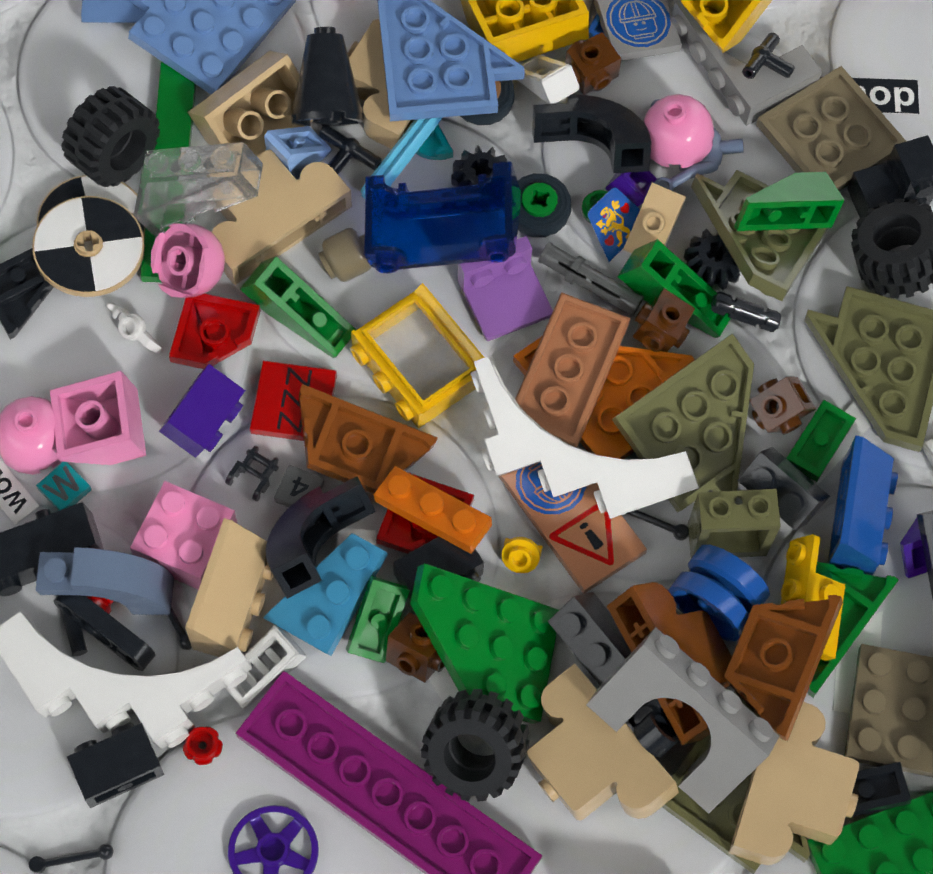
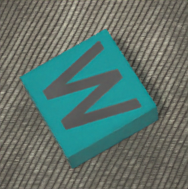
(63, 486)

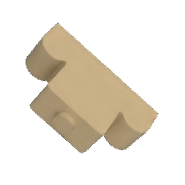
(370, 80)
(280, 214)
(590, 761)
(795, 792)

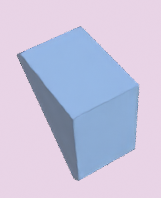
(296, 147)

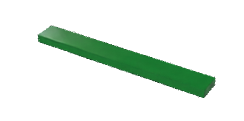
(174, 102)

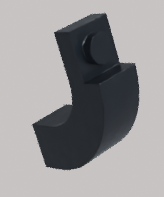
(599, 123)
(306, 527)

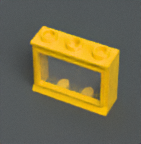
(417, 356)

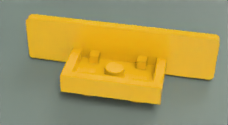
(804, 583)

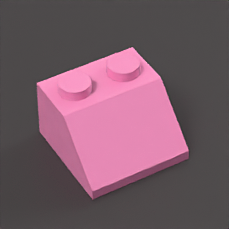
(98, 421)

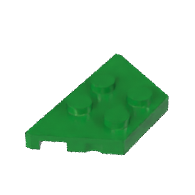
(861, 600)

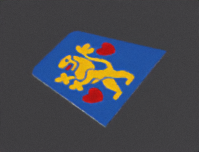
(613, 221)

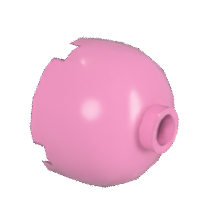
(679, 131)
(187, 260)
(28, 435)

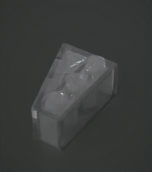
(192, 180)

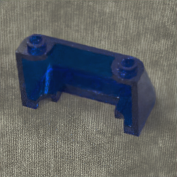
(442, 223)

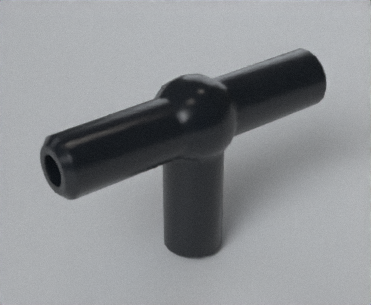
(763, 55)
(348, 148)

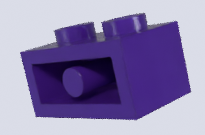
(202, 412)

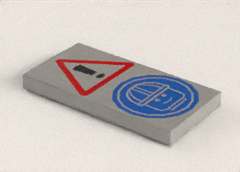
(638, 27)

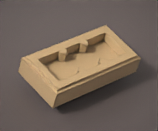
(655, 217)

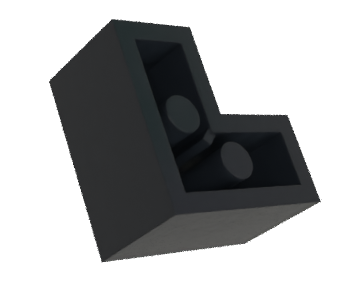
(904, 177)

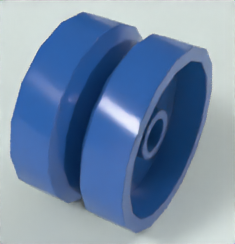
(721, 587)

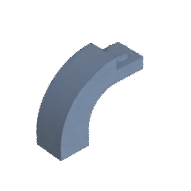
(107, 574)

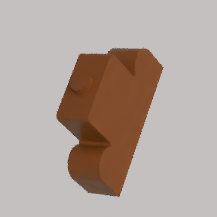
(653, 606)

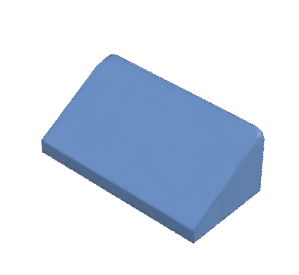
(110, 11)

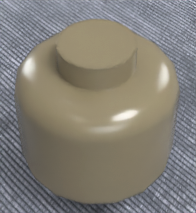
(344, 255)

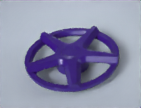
(273, 848)

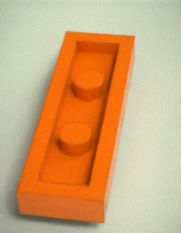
(433, 509)

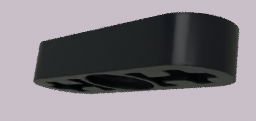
(106, 630)

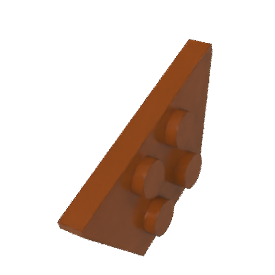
(355, 442)
(780, 657)

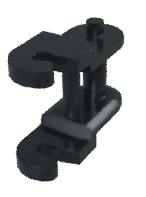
(242, 467)

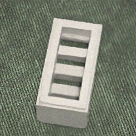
(549, 78)
(253, 655)

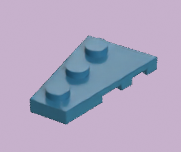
(326, 609)

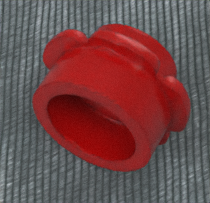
(198, 735)

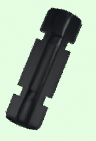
(745, 311)

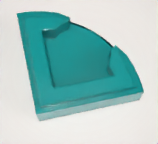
(436, 146)

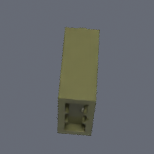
(740, 528)

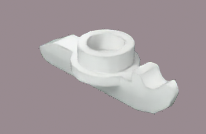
(133, 327)

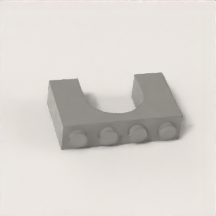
(744, 96)
(664, 671)

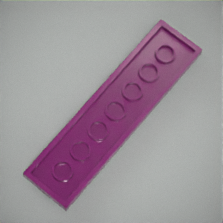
(378, 786)

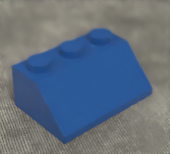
(862, 508)

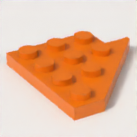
(629, 379)

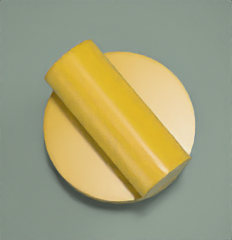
(521, 554)

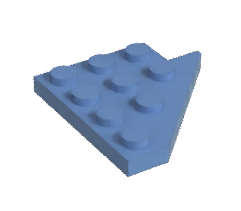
(205, 37)
(438, 63)

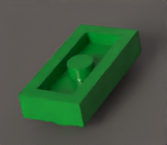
(820, 440)
(377, 618)

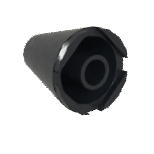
(326, 83)

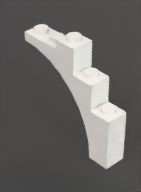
(523, 442)
(110, 698)

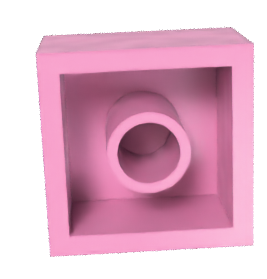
(181, 532)

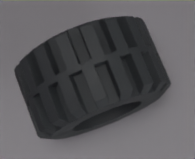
(110, 136)
(888, 228)
(466, 771)

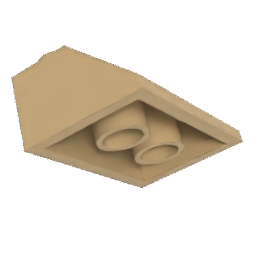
(250, 104)
(229, 592)

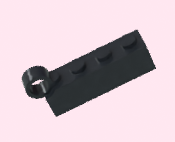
(51, 533)
(601, 648)

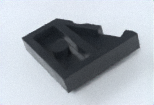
(20, 291)

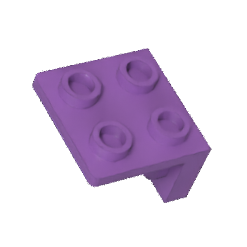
(504, 293)

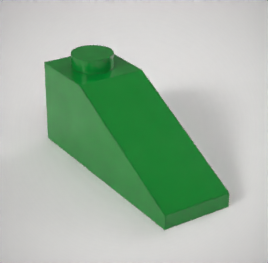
(794, 202)
(658, 268)
(297, 306)

